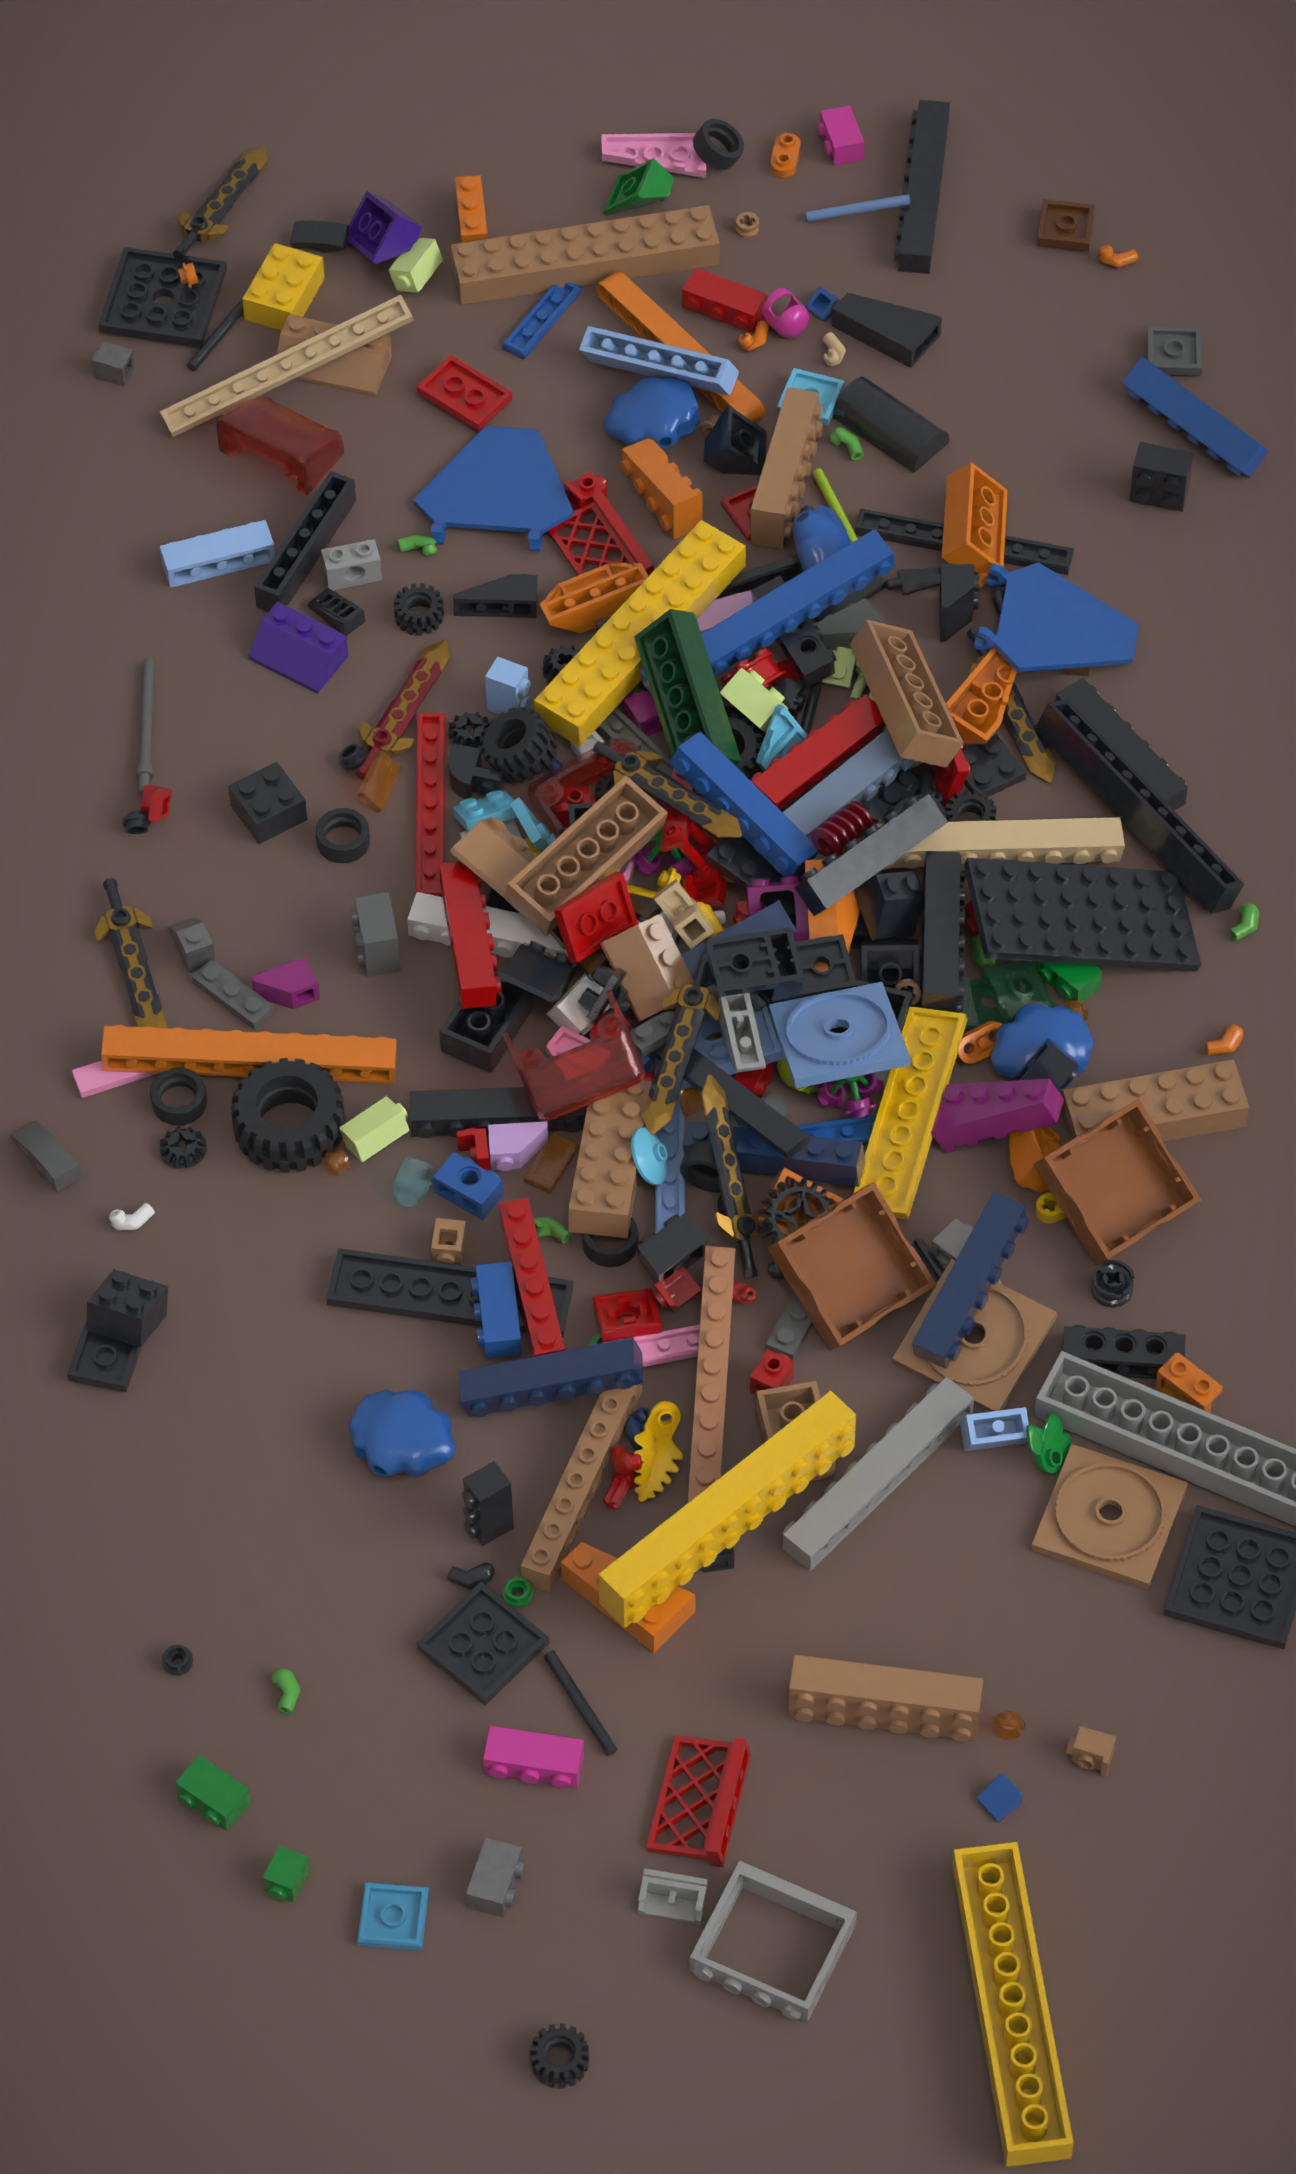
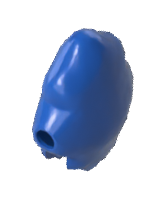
(653, 410)
(818, 535)
(1031, 1028)
(401, 1433)

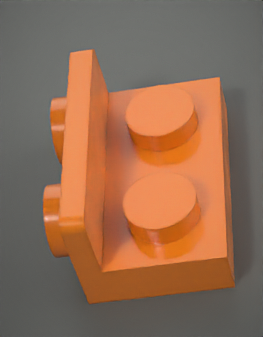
(1187, 1383)

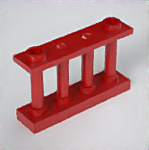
(676, 834)

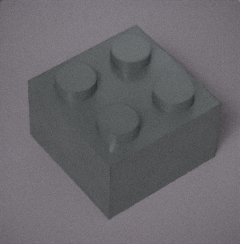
(375, 934)

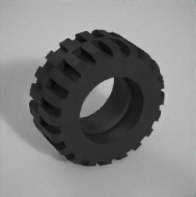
(283, 1084)

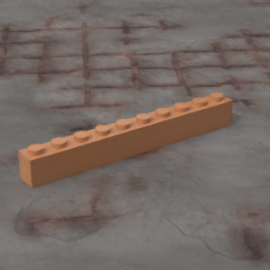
(711, 1369)

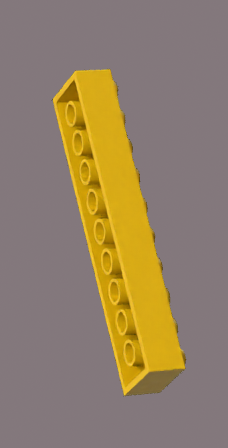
(610, 660)
(727, 1510)
(1012, 2005)

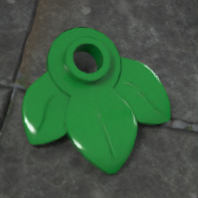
(1049, 1444)

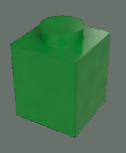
(285, 1874)

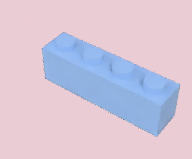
(217, 553)

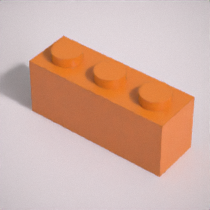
(470, 208)

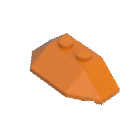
(592, 596)

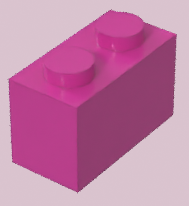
(841, 135)

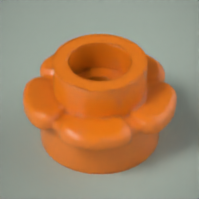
(188, 274)

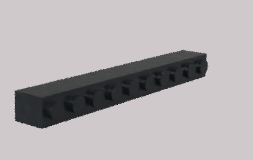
(1139, 806)

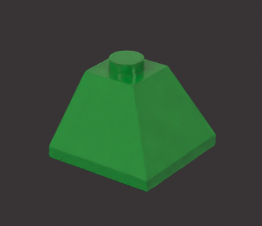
(639, 187)

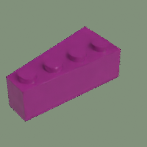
(995, 1110)

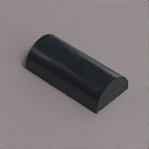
(889, 424)

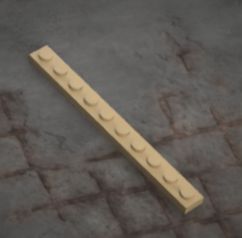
(286, 365)

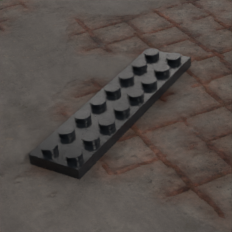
(419, 1288)

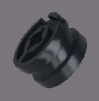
(1112, 1294)

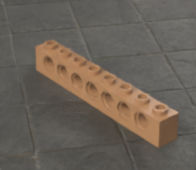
(578, 1487)

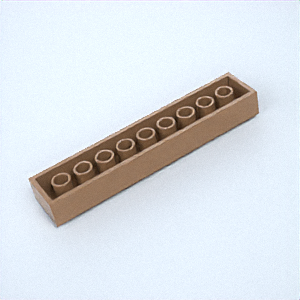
(585, 254)

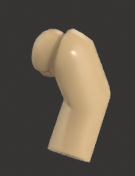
(836, 349)

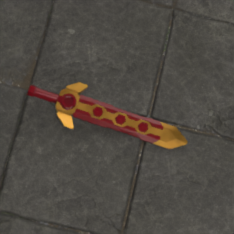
(403, 708)

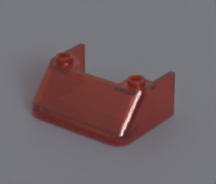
(581, 771)
(581, 1073)

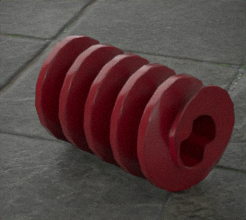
(841, 829)

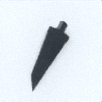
(915, 580)

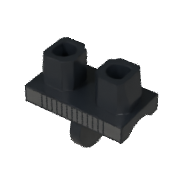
(608, 980)

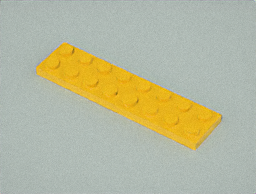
(910, 1107)

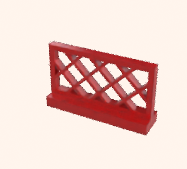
(612, 525)
(723, 1810)

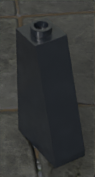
(887, 327)

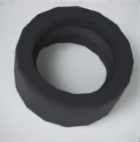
(726, 135)
(340, 818)
(173, 1078)
(695, 1168)
(615, 1256)

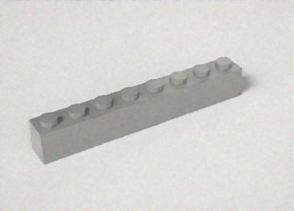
(877, 1473)

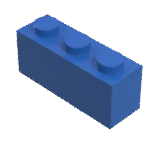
(497, 1310)

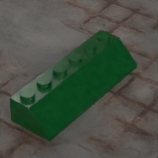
(684, 683)

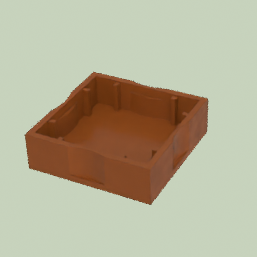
(1117, 1182)
(851, 1266)

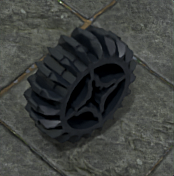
(801, 1192)

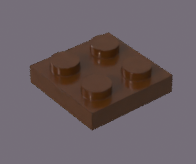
(1065, 224)

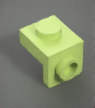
(843, 668)

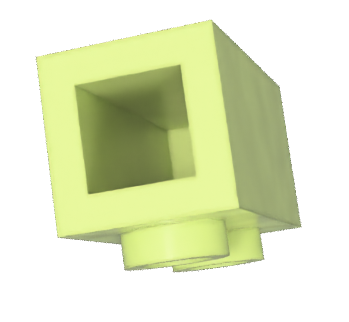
(416, 266)
(374, 1128)

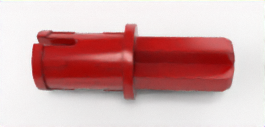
(619, 1489)

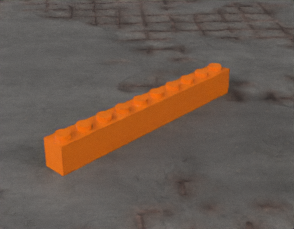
(239, 1052)

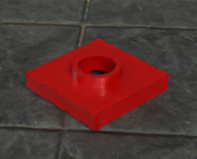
(632, 1304)

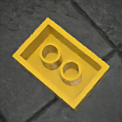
(283, 286)

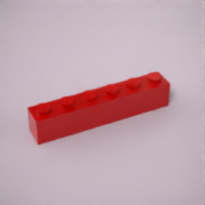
(820, 752)
(468, 935)
(530, 1277)

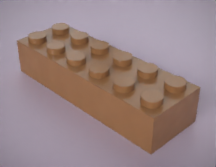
(786, 468)
(906, 693)
(586, 853)
(1178, 1101)
(605, 1166)
(885, 1698)

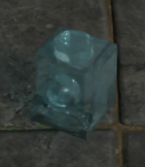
(412, 1181)

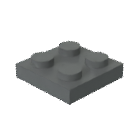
(1175, 349)

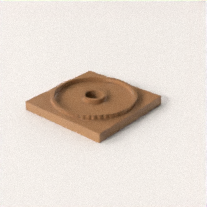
(996, 1364)
(1116, 1548)

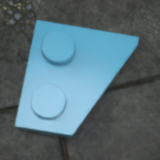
(780, 737)
(535, 830)

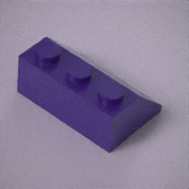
(382, 229)
(298, 647)

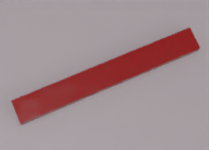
(430, 802)

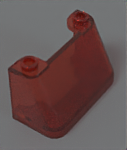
(283, 437)

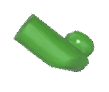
(418, 541)
(551, 1227)

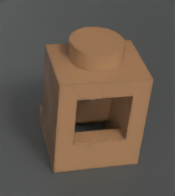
(448, 1241)
(1092, 1749)

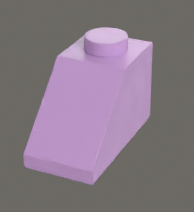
(515, 1143)

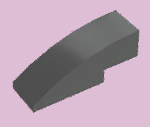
(47, 1155)

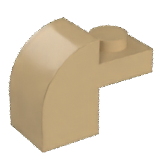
(684, 913)

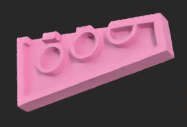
(671, 150)

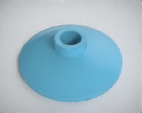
(649, 1156)

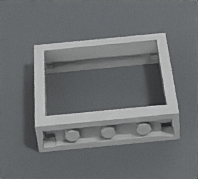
(793, 1898)

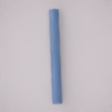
(856, 208)

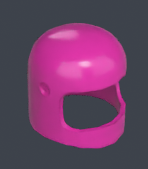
(791, 320)

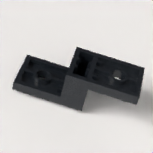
(779, 965)

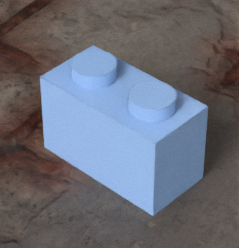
(507, 686)
(994, 1429)

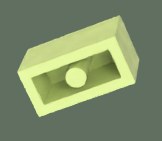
(752, 698)

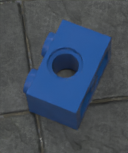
(477, 1198)

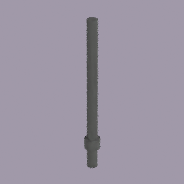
(144, 769)

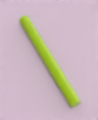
(832, 501)

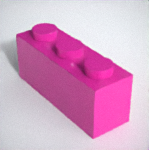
(533, 1757)

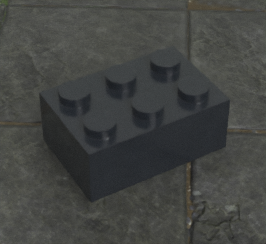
(477, 1032)

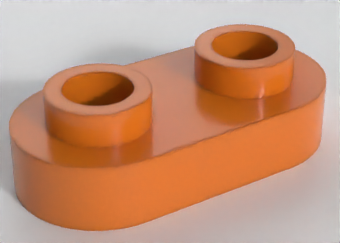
(785, 155)
(979, 1042)

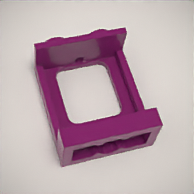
(787, 883)

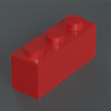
(723, 300)

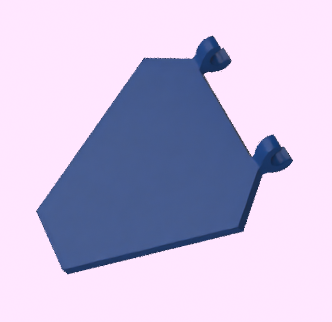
(498, 484)
(1055, 623)

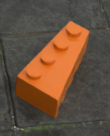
(663, 487)
(661, 1621)

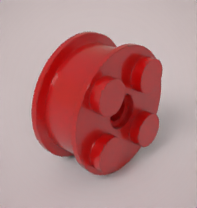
(762, 665)

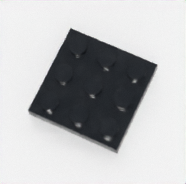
(483, 1643)

